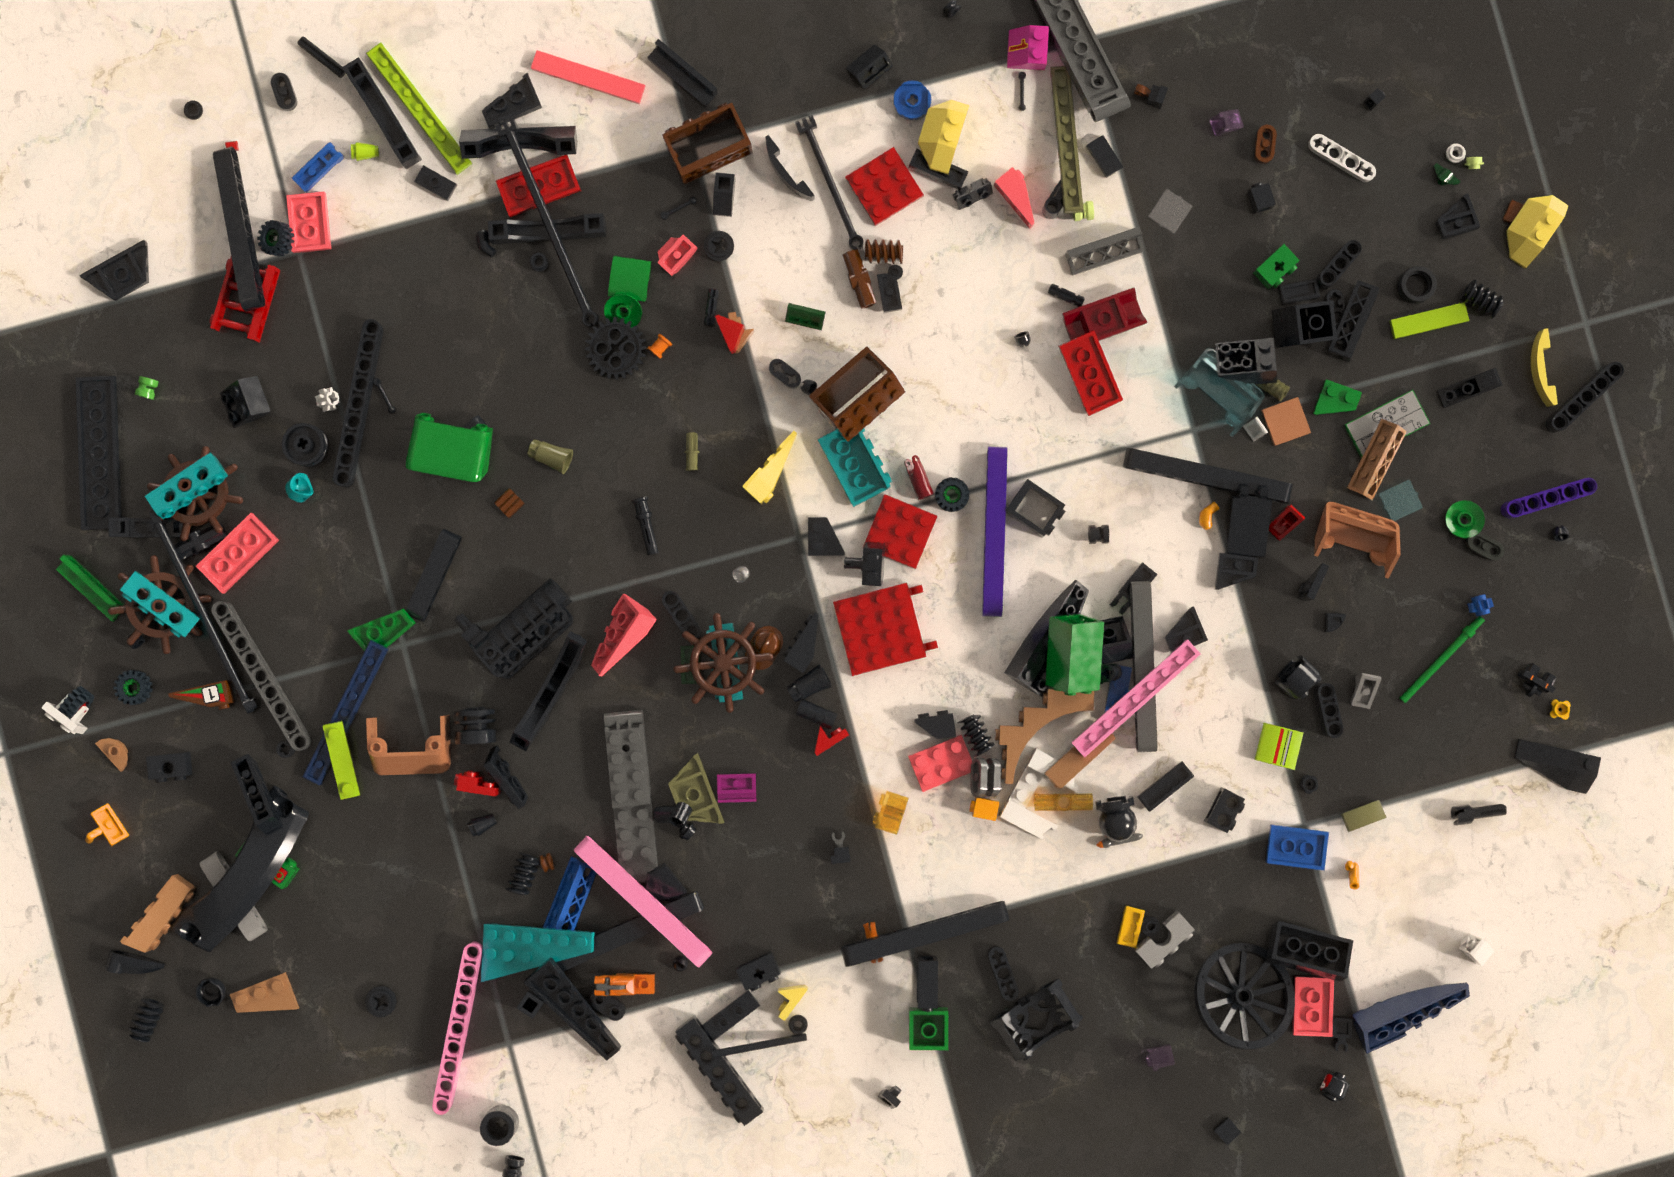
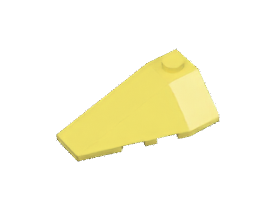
(764, 479)

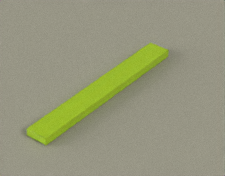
(418, 107)

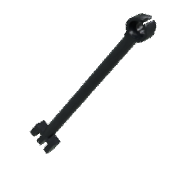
(808, 129)

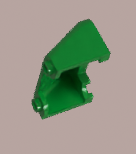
(449, 449)

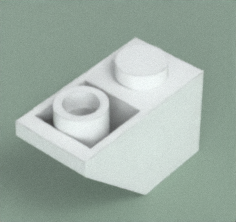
(1476, 949)

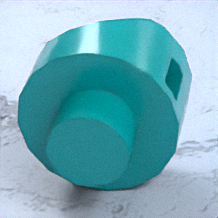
(299, 488)

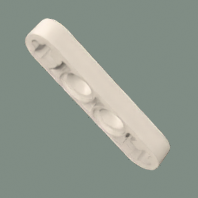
(1340, 160)

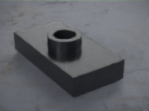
(435, 183)

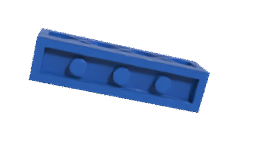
(566, 895)

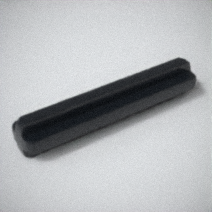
(321, 56)

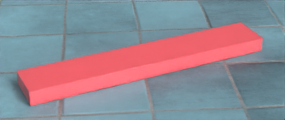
(588, 77)

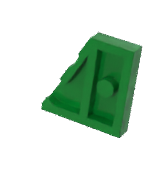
(1336, 398)

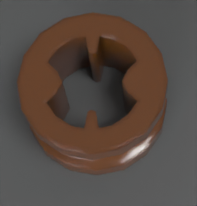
(547, 862)

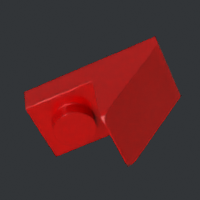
(824, 742)

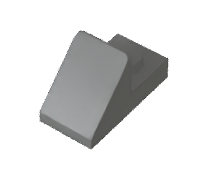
(1365, 690)

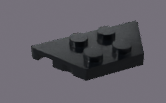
(121, 272)

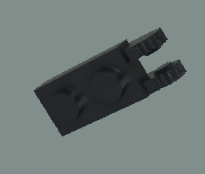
(1142, 573)

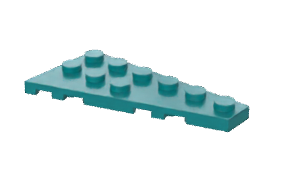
(520, 948)

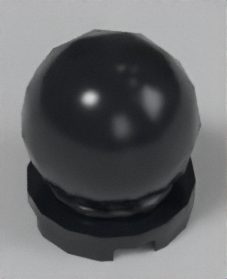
(1117, 819)

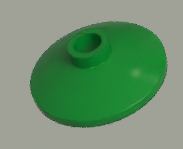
(613, 309)
(1468, 510)

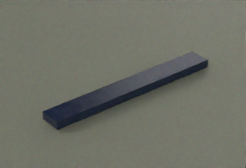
(347, 707)

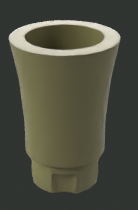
(551, 455)

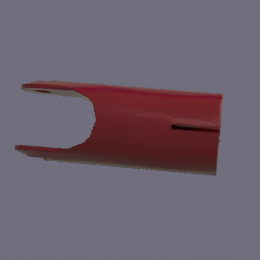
(918, 478)

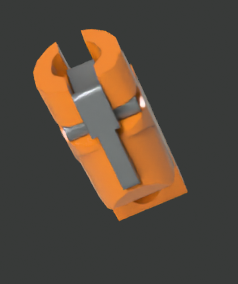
(624, 984)

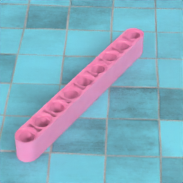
(643, 901)
(454, 1036)

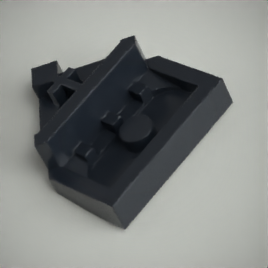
(664, 884)

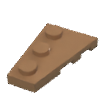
(266, 996)

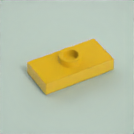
(1130, 926)

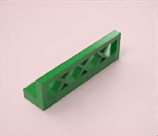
(88, 586)

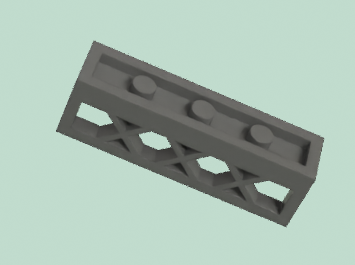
(1099, 245)

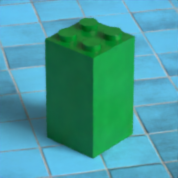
(1074, 654)

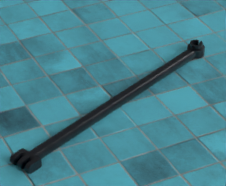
(546, 218)
(248, 703)

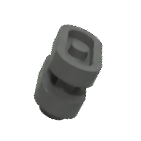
(985, 777)

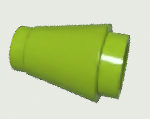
(364, 151)

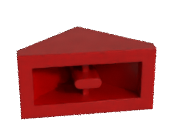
(731, 331)
(1285, 522)

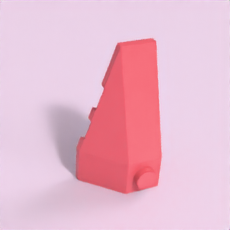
(628, 627)

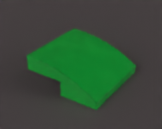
(629, 277)

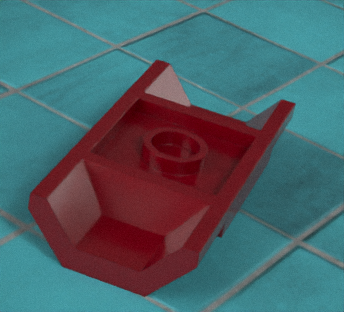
(1105, 316)

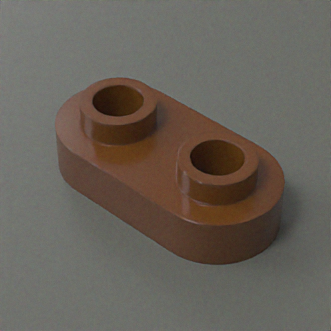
(1265, 145)

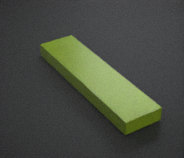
(1429, 320)

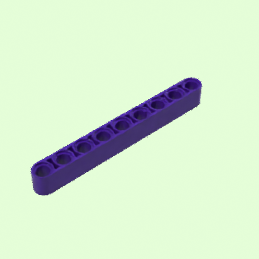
(994, 531)

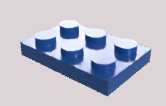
(1297, 847)

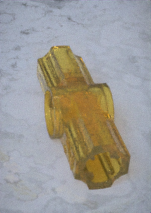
(1076, 801)

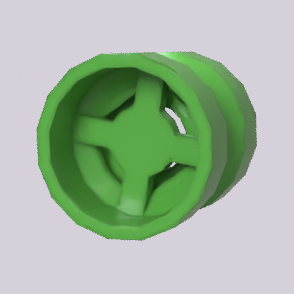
(147, 392)

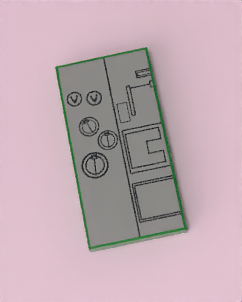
(1403, 411)

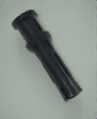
(643, 516)

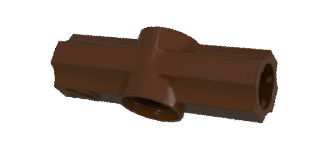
(859, 279)

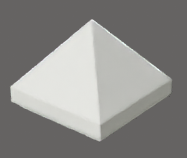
(1255, 429)

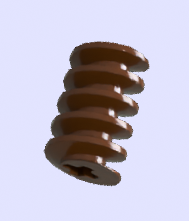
(884, 251)

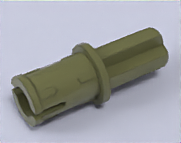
(692, 451)

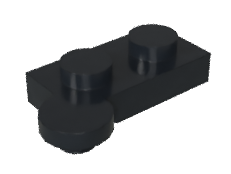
(889, 289)

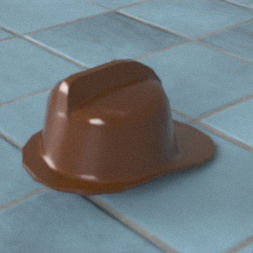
(764, 641)

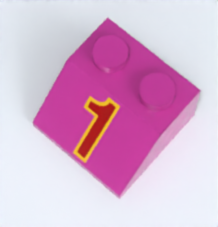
(1028, 48)

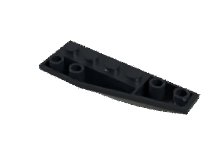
(1030, 661)

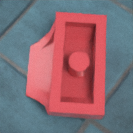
(675, 254)

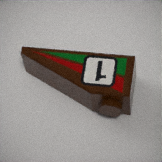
(210, 695)

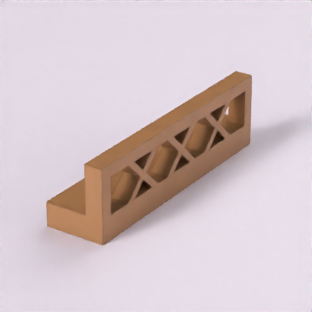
(1377, 458)

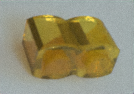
(891, 812)

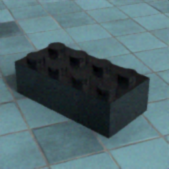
(1309, 951)

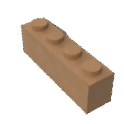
(160, 914)

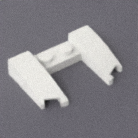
(1015, 807)

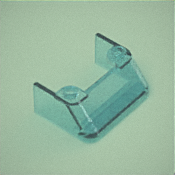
(1236, 397)

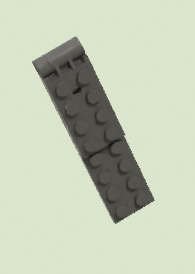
(1084, 58)
(631, 792)

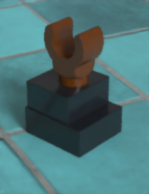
(1156, 94)

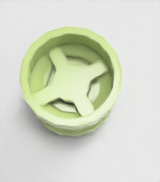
(1088, 212)

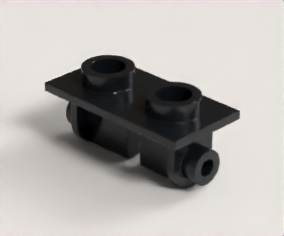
(980, 190)

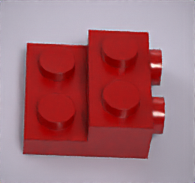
(473, 783)

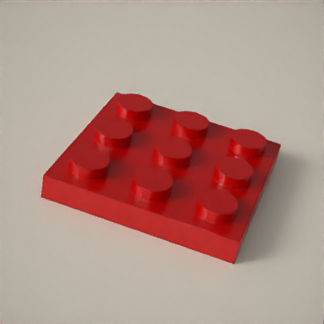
(884, 186)
(902, 529)

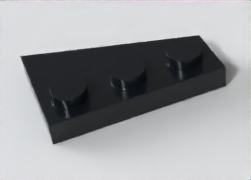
(516, 102)

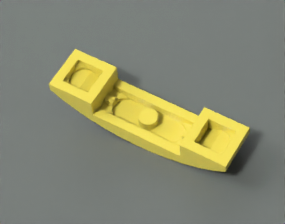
(1538, 370)

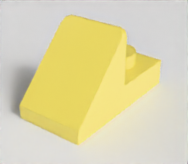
(793, 995)

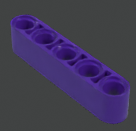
(1556, 493)

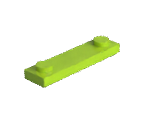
(341, 760)

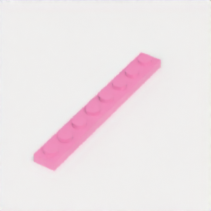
(1136, 698)

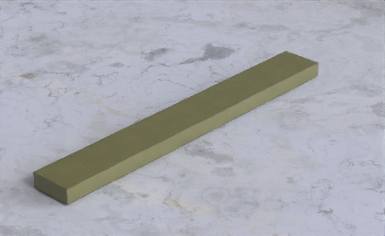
(1066, 140)

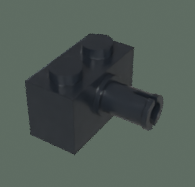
(870, 564)

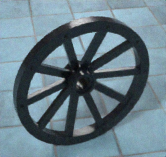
(1248, 997)

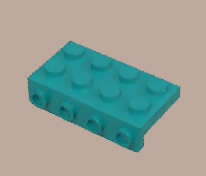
(855, 466)

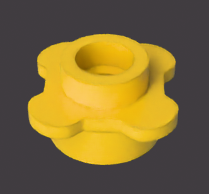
(1564, 713)

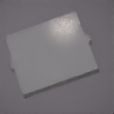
(1170, 211)

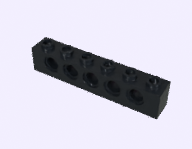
(741, 1114)

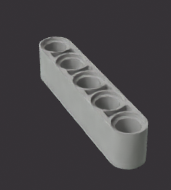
(215, 868)

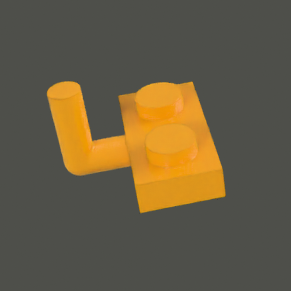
(108, 825)

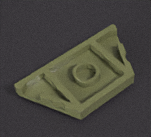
(694, 789)

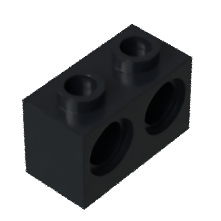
(1219, 807)

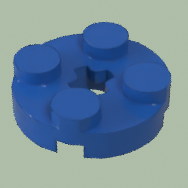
(920, 93)

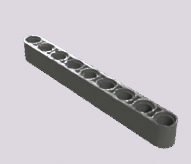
(1143, 662)
(253, 671)

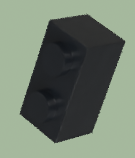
(1374, 99)

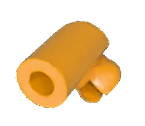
(1206, 515)
(1353, 869)

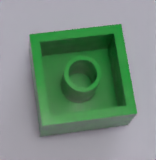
(928, 1029)

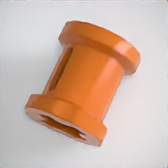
(659, 346)

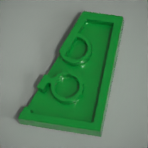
(382, 630)

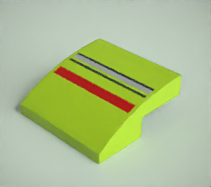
(1279, 746)

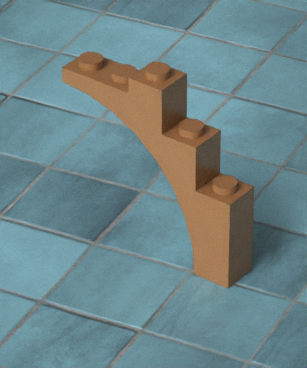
(1034, 719)

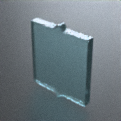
(1400, 500)

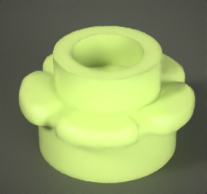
(1474, 162)

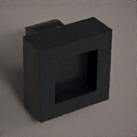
(890, 1096)

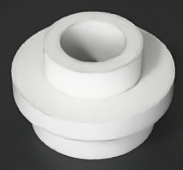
(1459, 149)

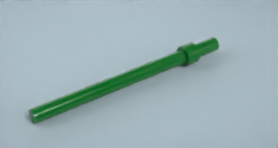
(1467, 632)

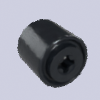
(491, 1130)

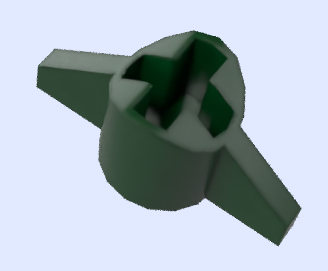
(1445, 176)

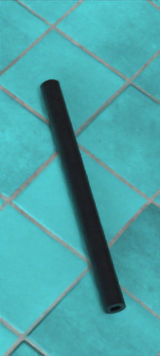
(758, 1045)

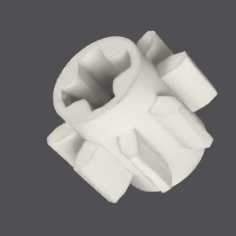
(327, 399)

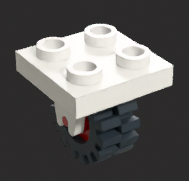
(71, 710)

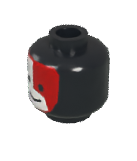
(1334, 1087)

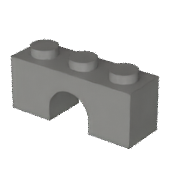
(1178, 931)

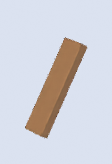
(1073, 762)

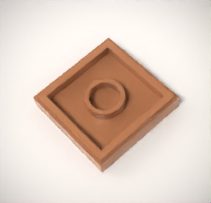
(1286, 421)

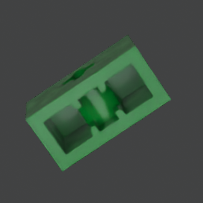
(1283, 258)

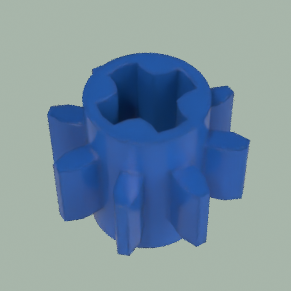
(1480, 605)

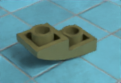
(1363, 816)

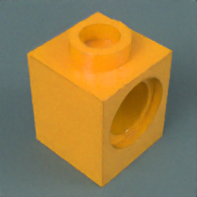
(984, 808)

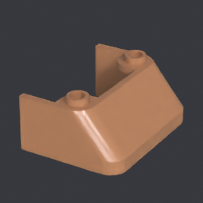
(1360, 531)
(433, 760)

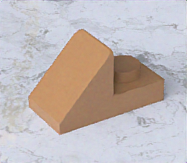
(746, 334)

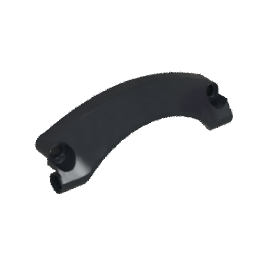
(247, 879)

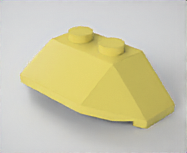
(942, 133)
(1534, 228)

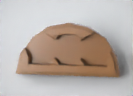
(115, 751)

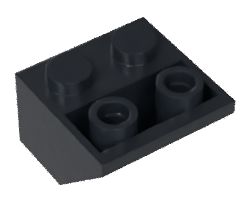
(244, 401)

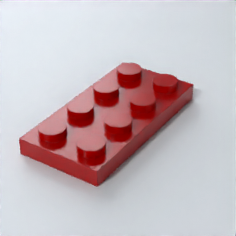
(553, 178)
(1090, 372)

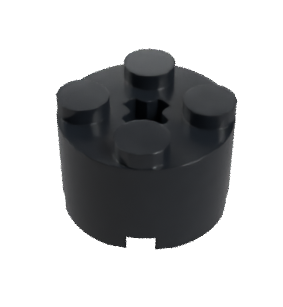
(1298, 678)

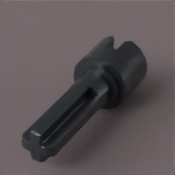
(1467, 814)

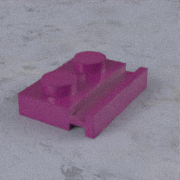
(736, 787)

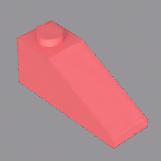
(1014, 191)

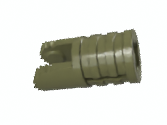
(1277, 389)

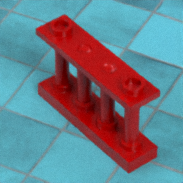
(259, 315)

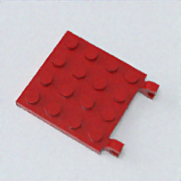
(881, 628)

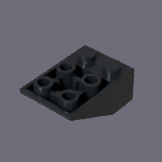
(1247, 361)

